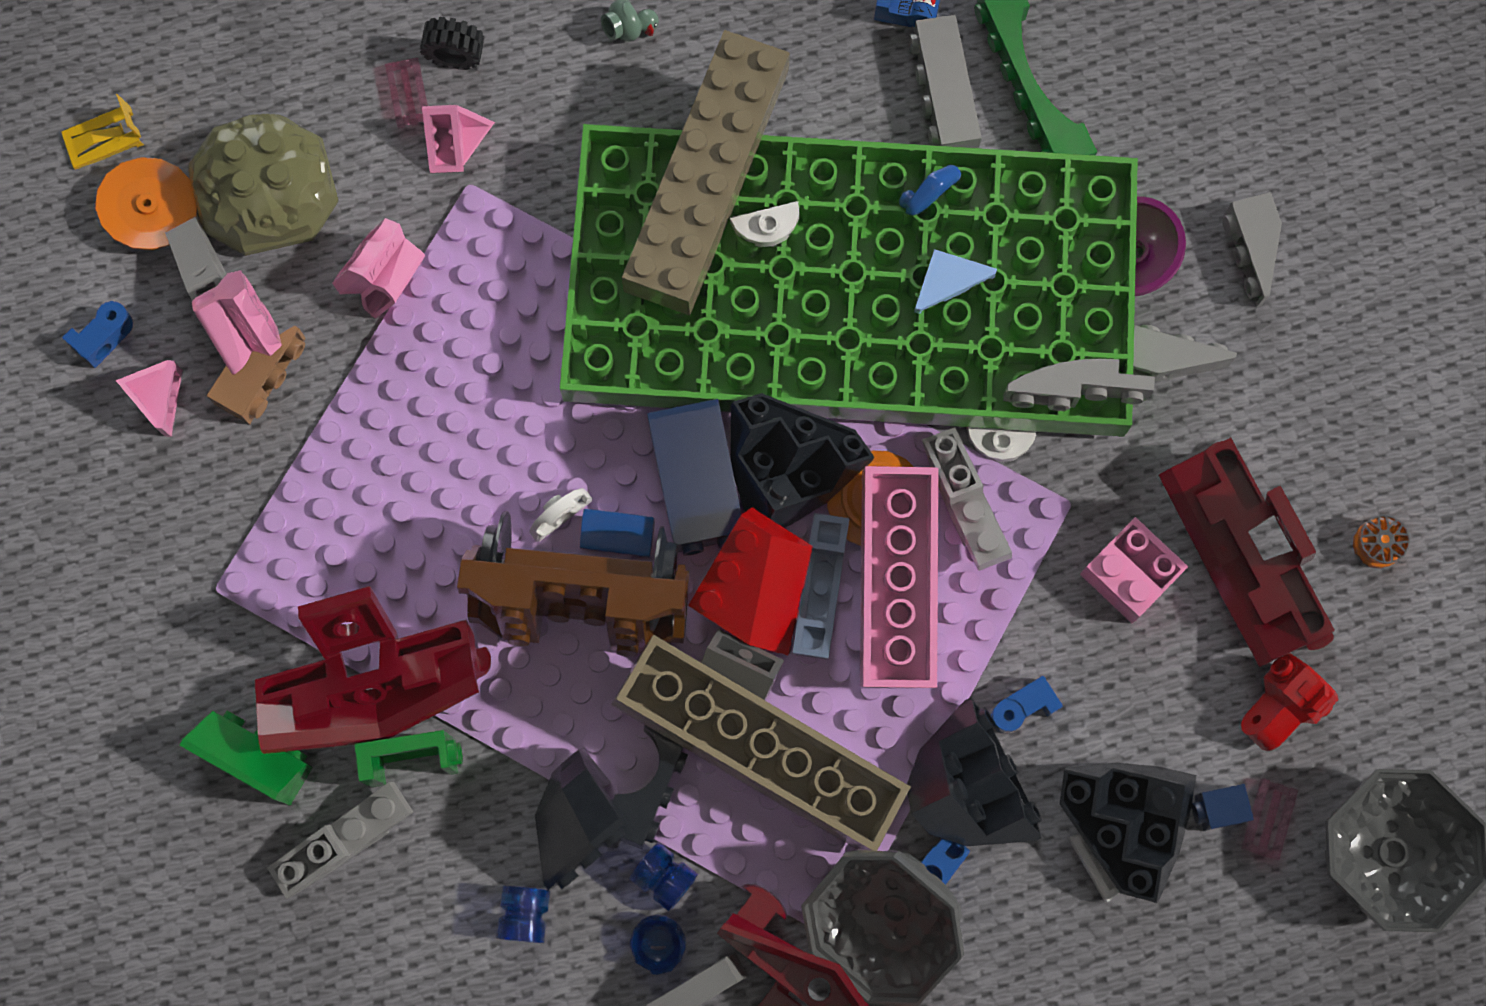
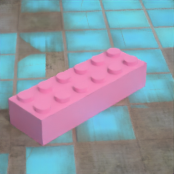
(899, 577)

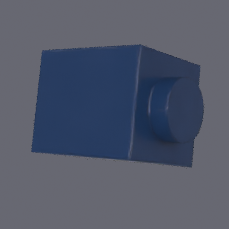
(1222, 807)

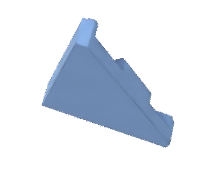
(949, 277)

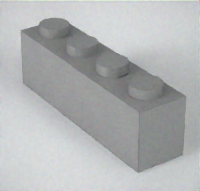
(945, 83)

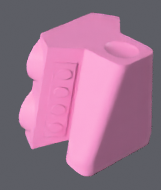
(380, 268)
(236, 321)

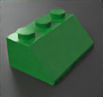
(237, 751)

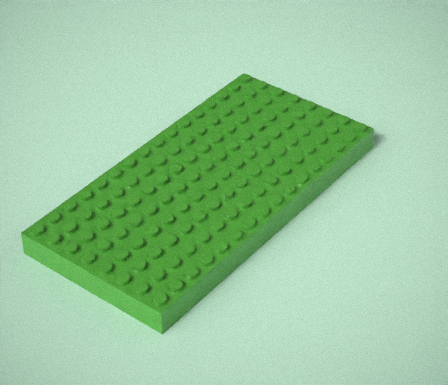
(835, 303)

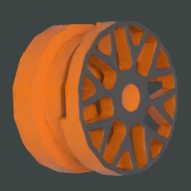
(1381, 542)

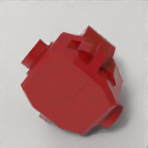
(1291, 697)

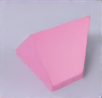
(452, 136)
(155, 393)

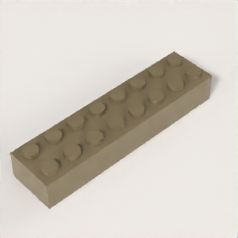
(706, 172)
(761, 745)

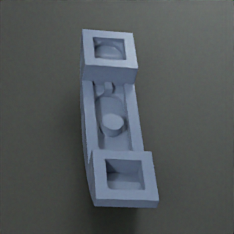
(821, 586)

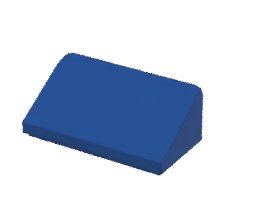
(617, 532)

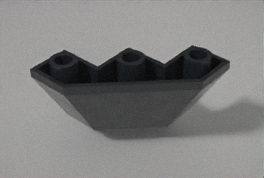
(790, 458)
(969, 786)
(575, 819)
(1130, 820)

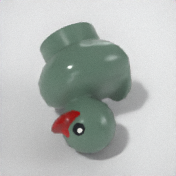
(625, 23)

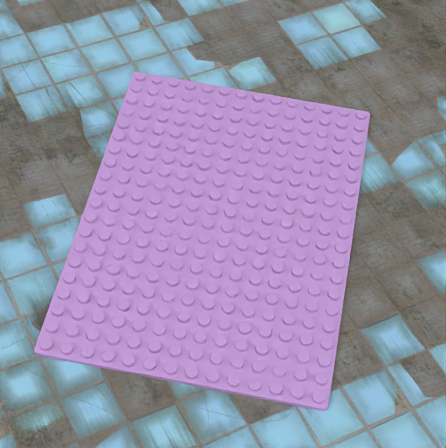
(467, 420)

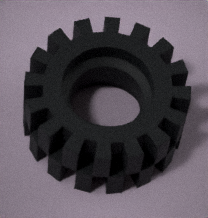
(452, 43)

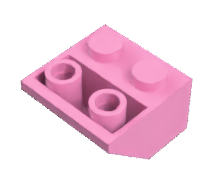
(1133, 570)

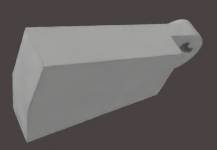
(705, 984)

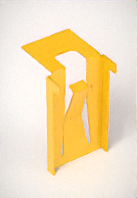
(116, 145)

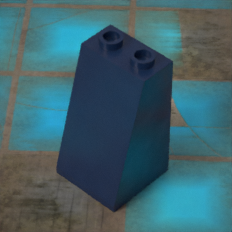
(695, 475)

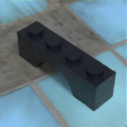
(644, 804)

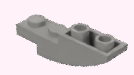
(1065, 382)
(965, 499)
(340, 841)

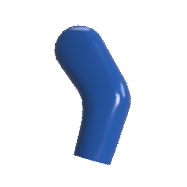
(930, 190)

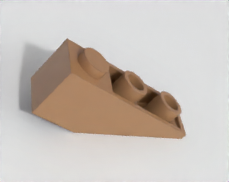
(247, 390)

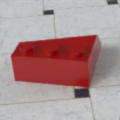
(756, 583)

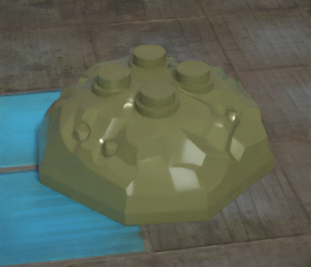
(262, 183)

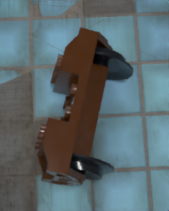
(517, 587)

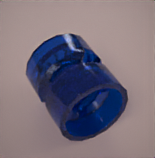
(663, 876)
(523, 914)

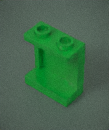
(374, 754)

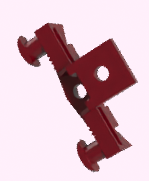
(1265, 597)
(327, 708)
(782, 961)

